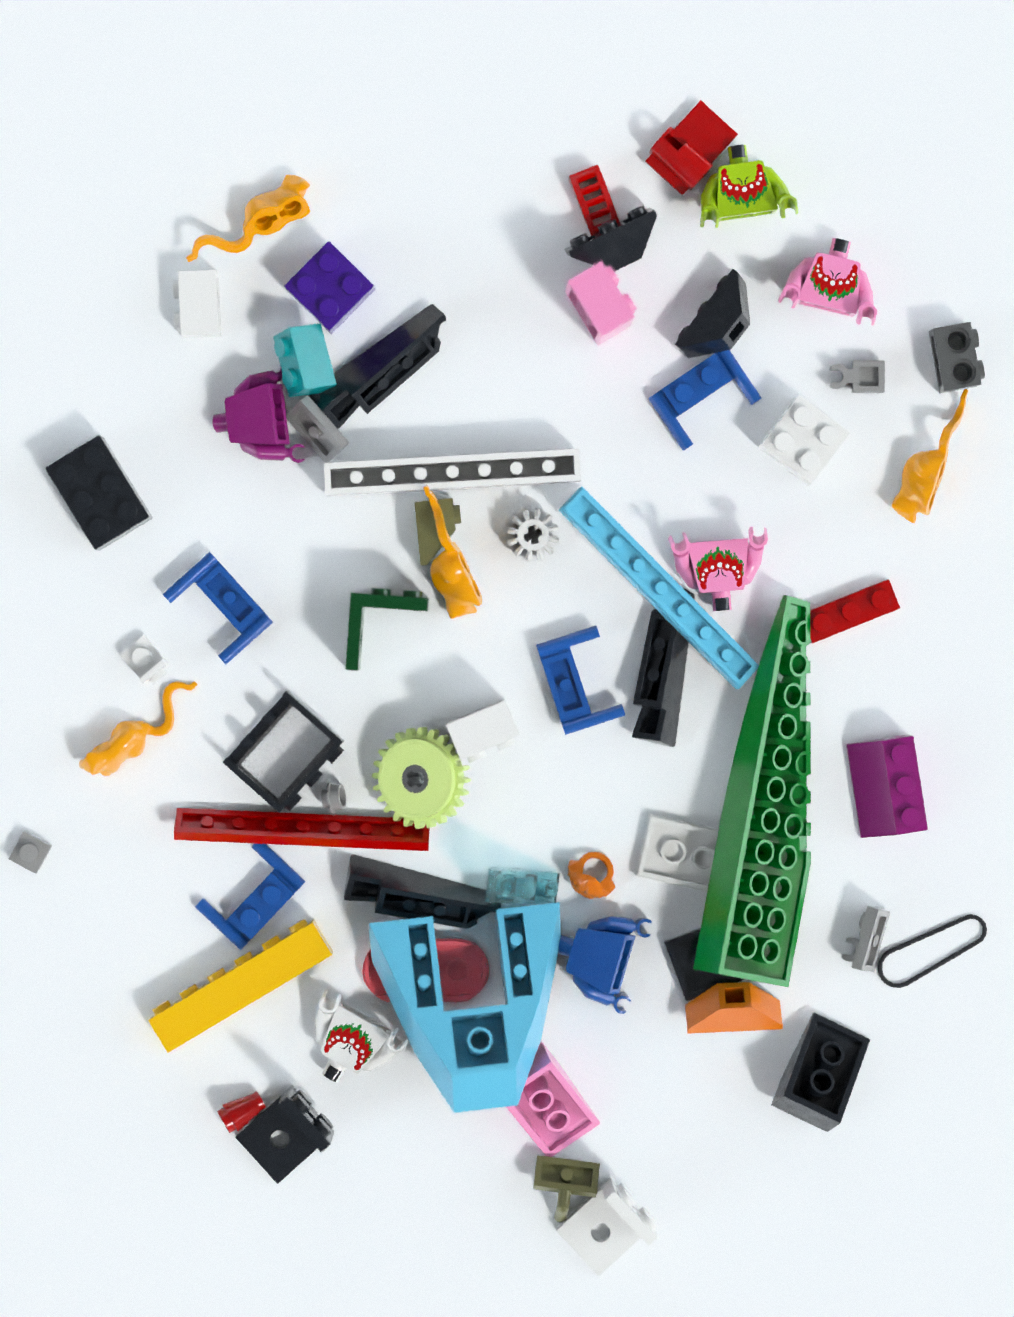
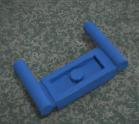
(695, 387)
(228, 598)
(567, 685)
(260, 904)

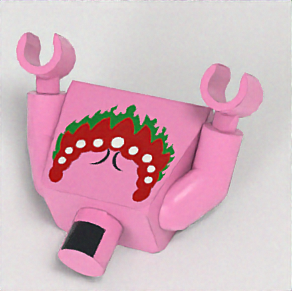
(832, 284)
(719, 565)

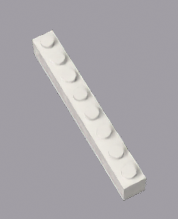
(452, 472)

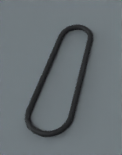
(926, 935)

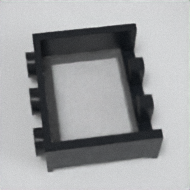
(284, 752)

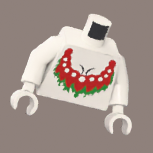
(352, 1039)

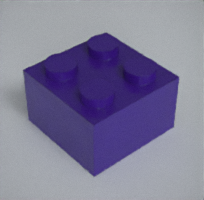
(329, 287)

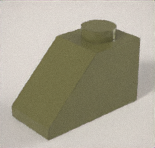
(426, 527)

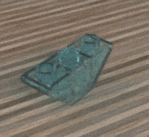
(521, 886)

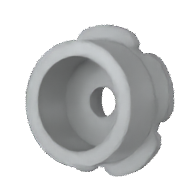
(334, 797)

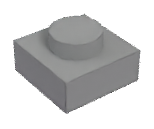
(30, 852)

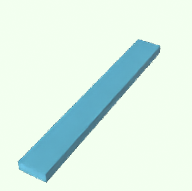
(658, 587)

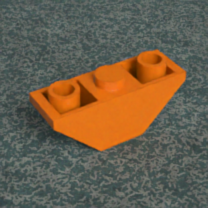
(733, 1009)

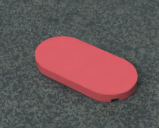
(458, 969)

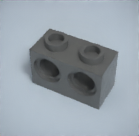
(947, 358)

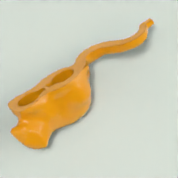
(263, 216)
(925, 471)
(450, 570)
(129, 737)

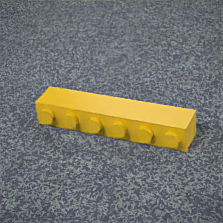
(241, 985)

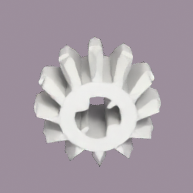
(523, 530)

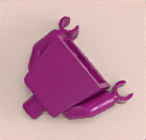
(258, 418)

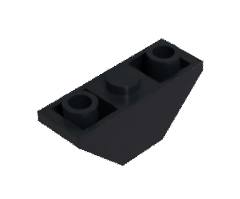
(616, 242)
(718, 320)

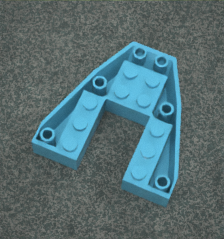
(482, 1052)

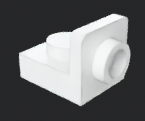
(145, 660)

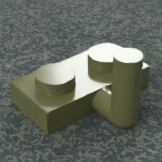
(565, 1178)

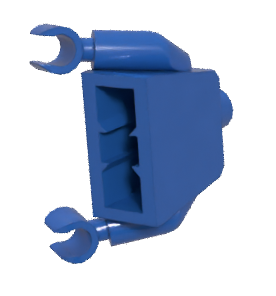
(601, 956)

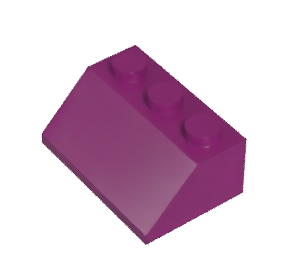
(887, 786)

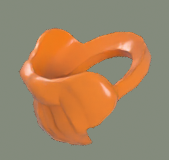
(586, 884)

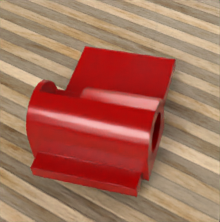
(687, 152)

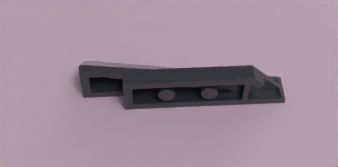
(660, 682)

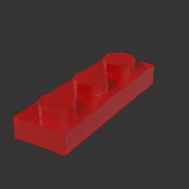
(852, 610)

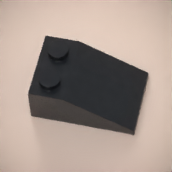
(821, 1073)

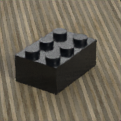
(99, 493)

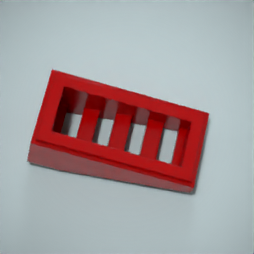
(586, 174)

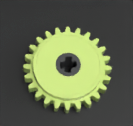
(400, 782)

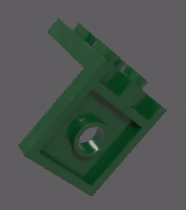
(378, 599)

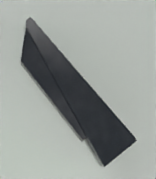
(382, 367)
(414, 893)

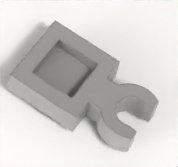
(864, 377)

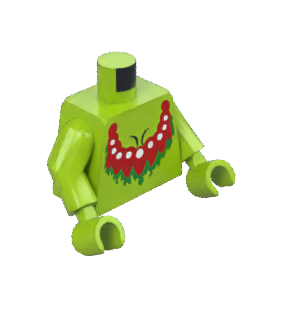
(744, 190)

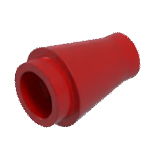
(240, 1111)

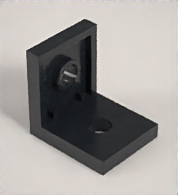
(296, 1117)

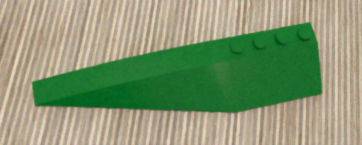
(763, 828)

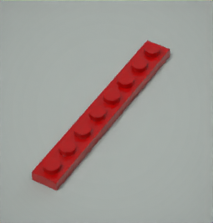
(298, 829)

